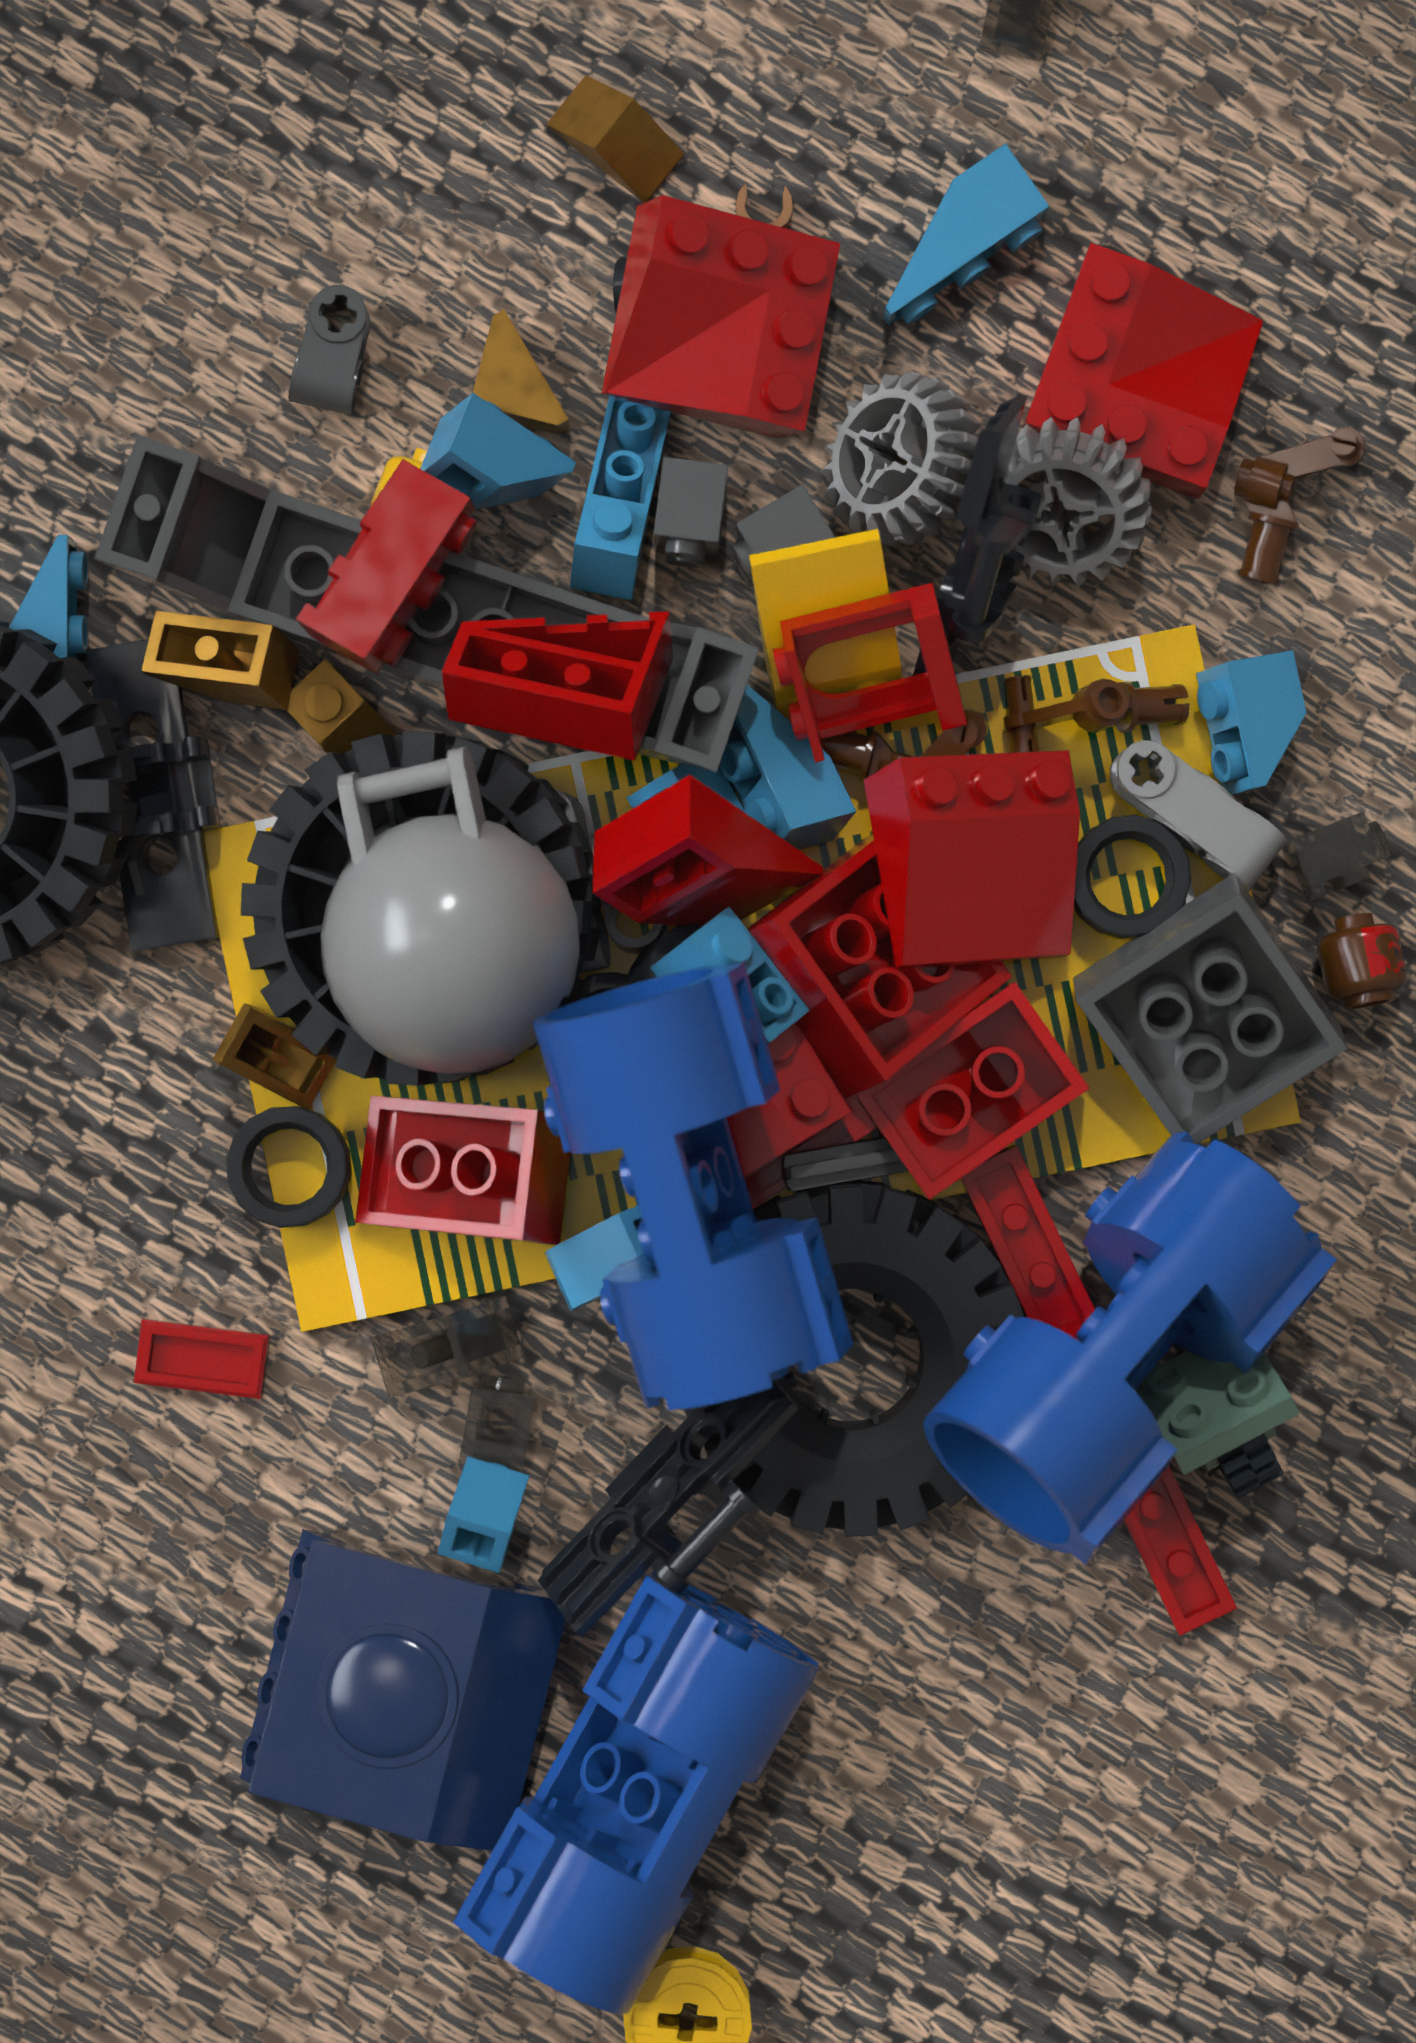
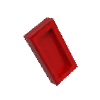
(201, 1358)

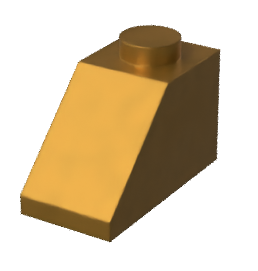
(222, 658)

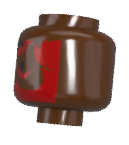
(1362, 962)

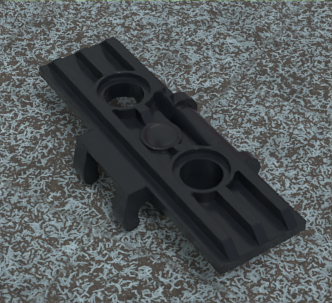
(994, 522)
(173, 802)
(650, 1491)

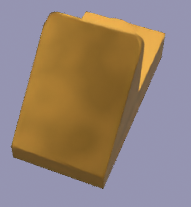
(333, 710)

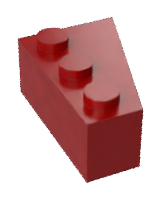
(391, 568)
(561, 683)

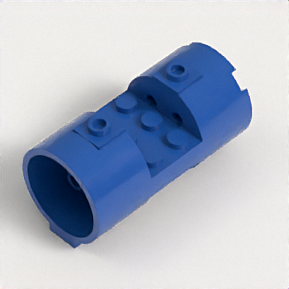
(716, 1294)
(1053, 1423)
(605, 1848)

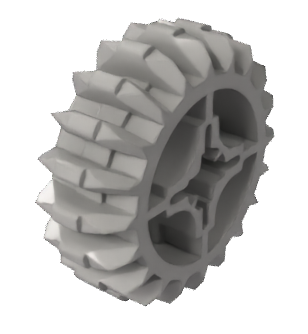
(925, 427)
(1091, 482)

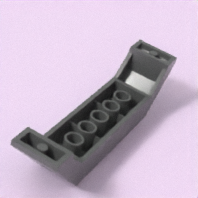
(271, 553)

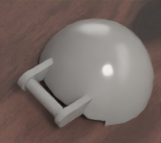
(444, 927)

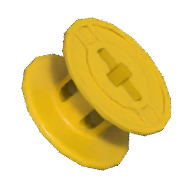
(694, 1978)

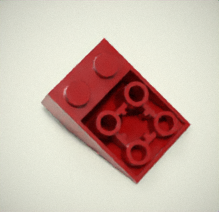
(692, 858)

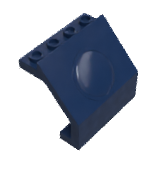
(401, 1695)

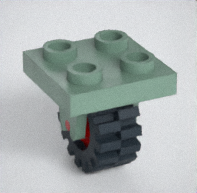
(1220, 1416)

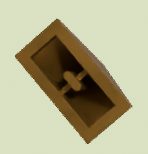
(616, 137)
(515, 382)
(270, 1056)

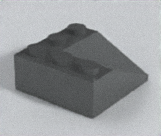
(1209, 1012)

